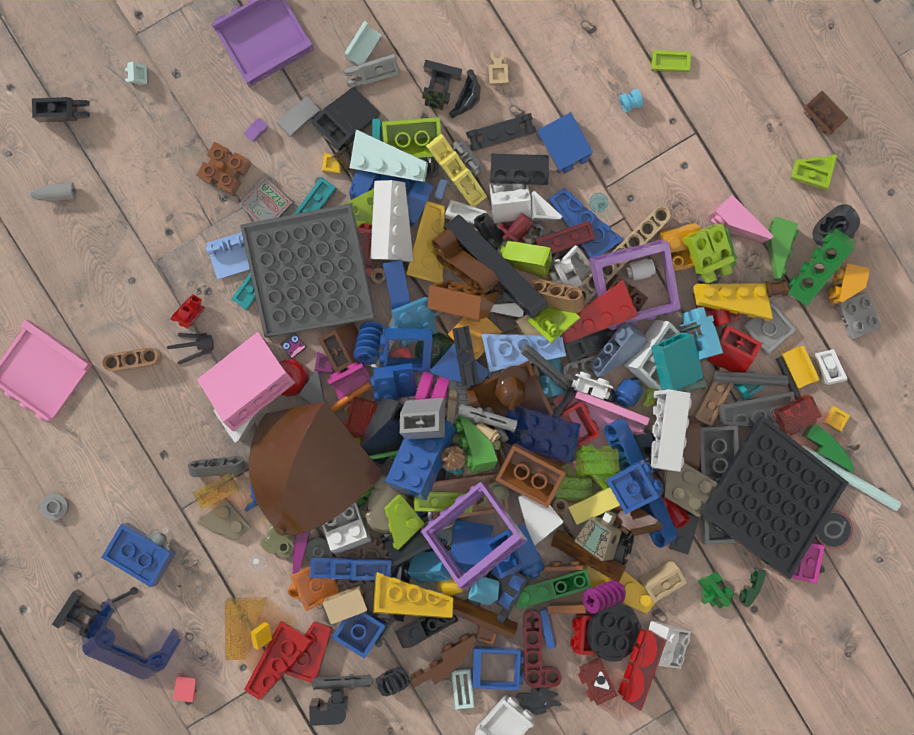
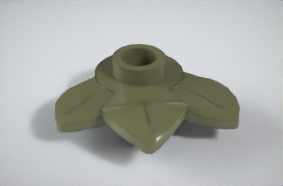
(275, 542)

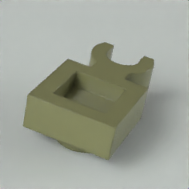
(498, 489)

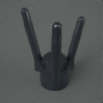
(204, 343)

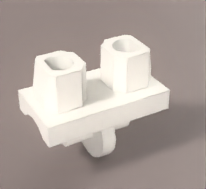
(562, 269)

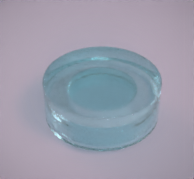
(598, 202)

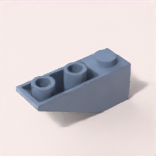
(621, 347)

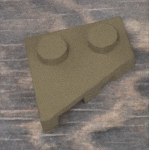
(225, 520)

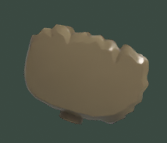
(379, 499)

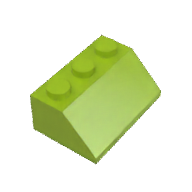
(412, 135)

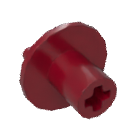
(517, 229)

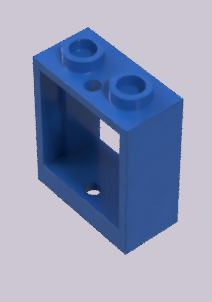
(413, 334)
(489, 684)

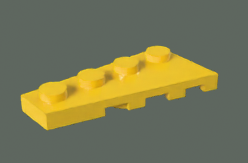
(425, 261)
(737, 298)

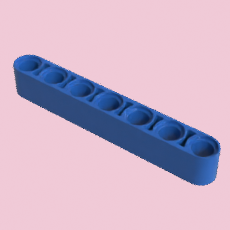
(621, 438)

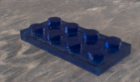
(544, 433)

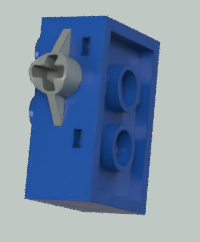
(139, 554)

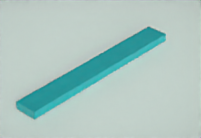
(314, 200)

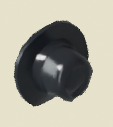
(841, 217)

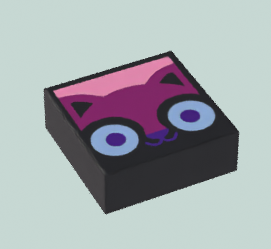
(293, 345)

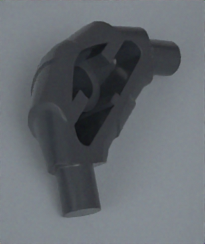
(469, 95)

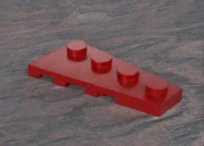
(606, 311)
(278, 657)

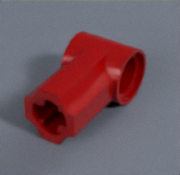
(677, 514)

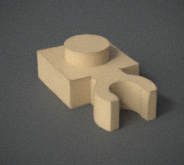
(498, 72)
(451, 409)

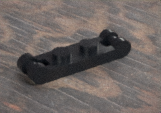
(501, 132)

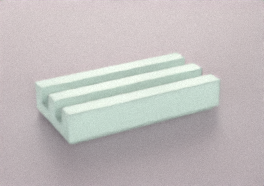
(460, 672)

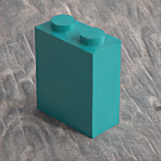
(677, 362)

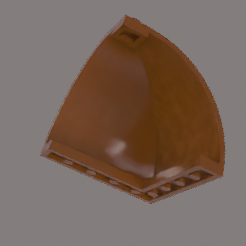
(307, 468)

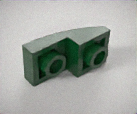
(750, 593)

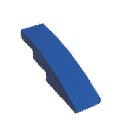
(348, 568)

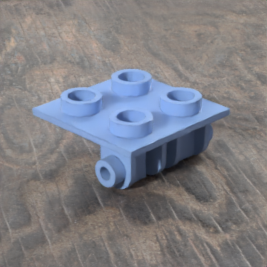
(228, 255)

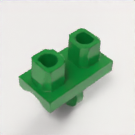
(713, 593)

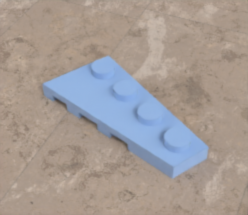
(505, 351)

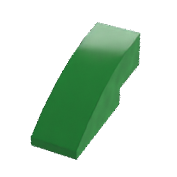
(828, 446)

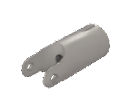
(55, 192)

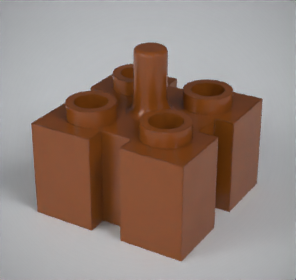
(224, 169)

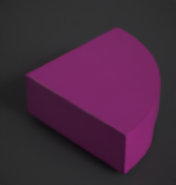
(323, 364)

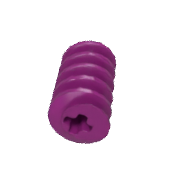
(603, 596)

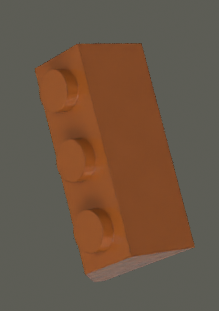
(460, 300)
(531, 475)

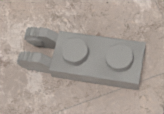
(373, 71)

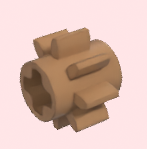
(453, 458)

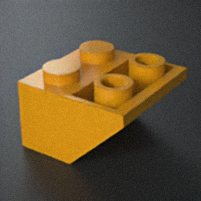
(679, 251)
(847, 282)

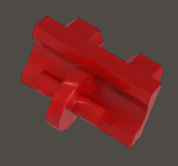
(188, 311)

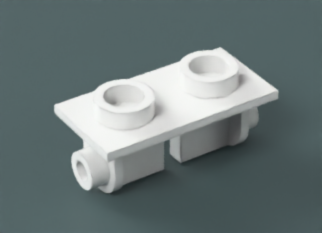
(599, 387)

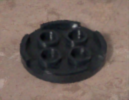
(613, 632)

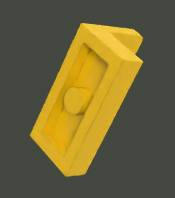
(800, 366)

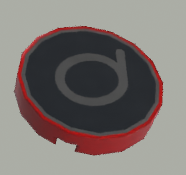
(835, 531)

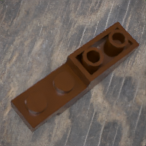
(452, 657)

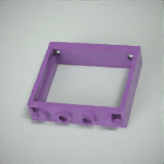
(633, 253)
(491, 560)

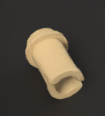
(492, 435)

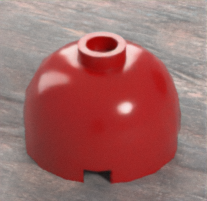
(298, 373)

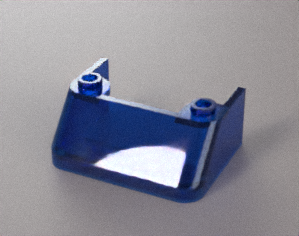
(99, 646)

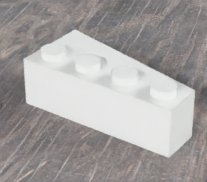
(670, 429)

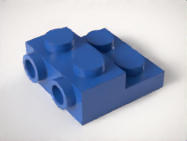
(394, 382)
(635, 486)

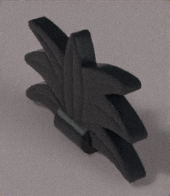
(539, 700)

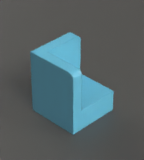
(484, 591)

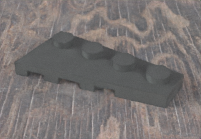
(748, 411)

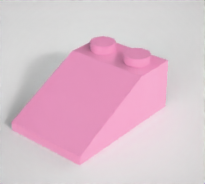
(740, 221)

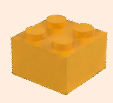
(476, 331)

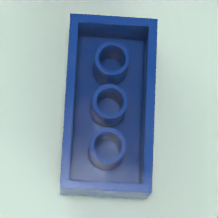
(419, 464)

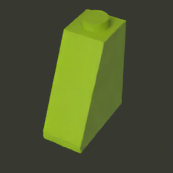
(528, 257)

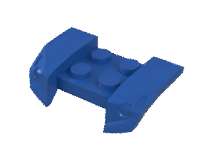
(416, 191)

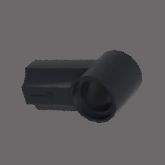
(488, 230)

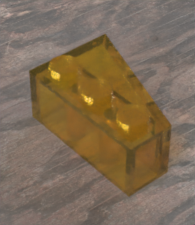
(240, 619)

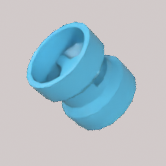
(631, 100)

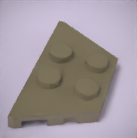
(688, 488)

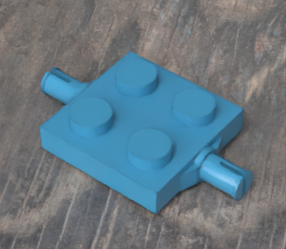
(414, 316)

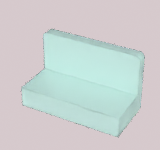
(362, 44)

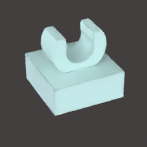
(136, 73)

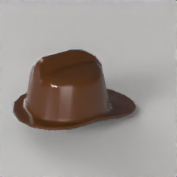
(511, 387)

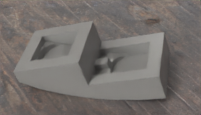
(298, 116)

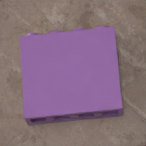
(262, 38)

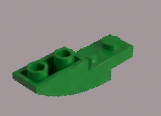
(554, 588)

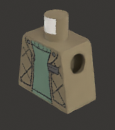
(600, 536)

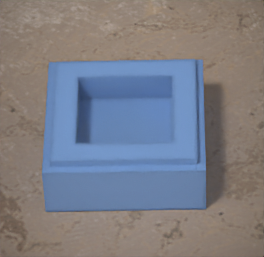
(441, 190)

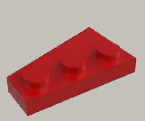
(311, 660)

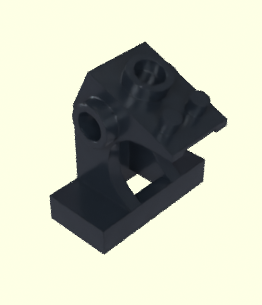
(440, 74)
(71, 612)

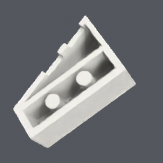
(643, 363)

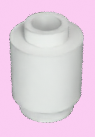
(640, 269)

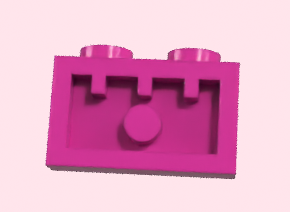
(350, 380)

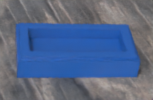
(548, 628)

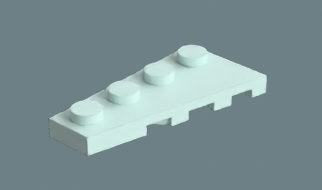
(378, 157)

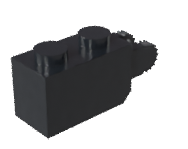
(58, 109)

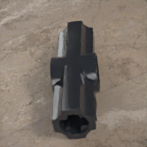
(467, 369)

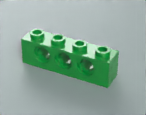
(807, 291)

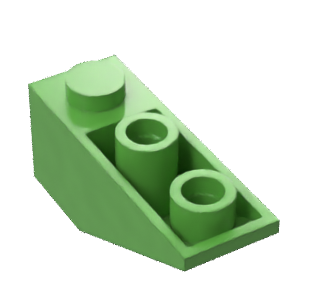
(780, 244)
(477, 448)

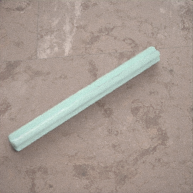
(860, 484)

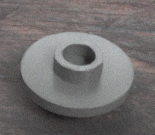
(54, 507)

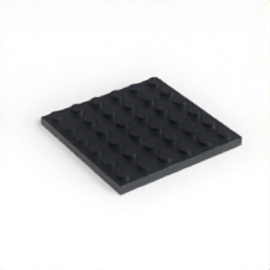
(774, 497)

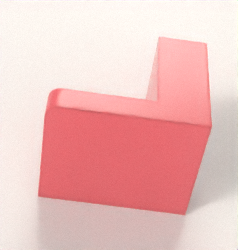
(185, 688)

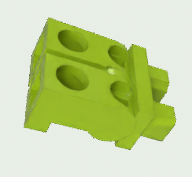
(710, 252)

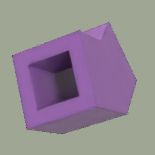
(256, 129)

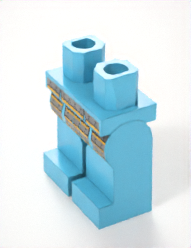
(704, 332)

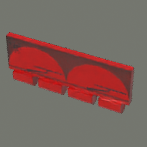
(642, 672)

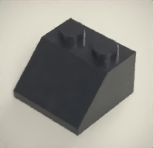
(412, 547)

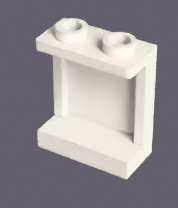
(506, 719)

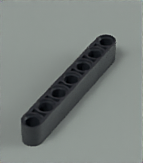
(509, 279)

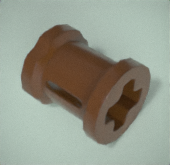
(777, 288)

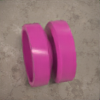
(426, 389)

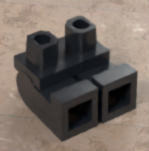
(331, 712)

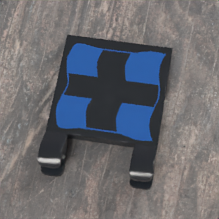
(509, 592)

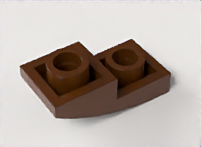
(637, 296)

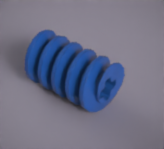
(368, 342)

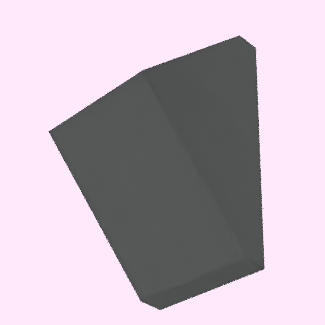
(313, 389)

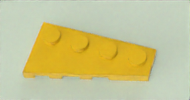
(635, 592)
(401, 598)

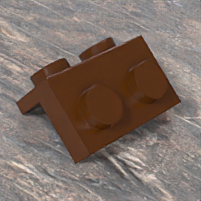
(825, 113)

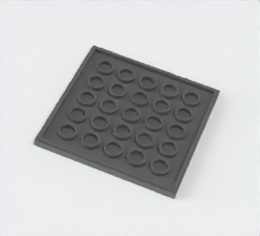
(308, 270)

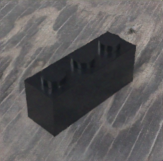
(519, 169)

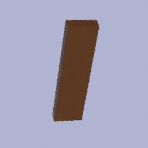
(568, 545)
(483, 617)

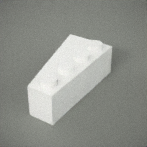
(391, 223)

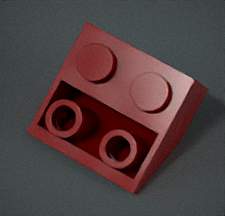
(738, 350)

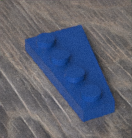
(575, 213)

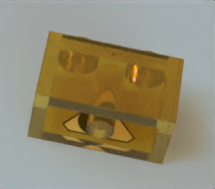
(216, 491)

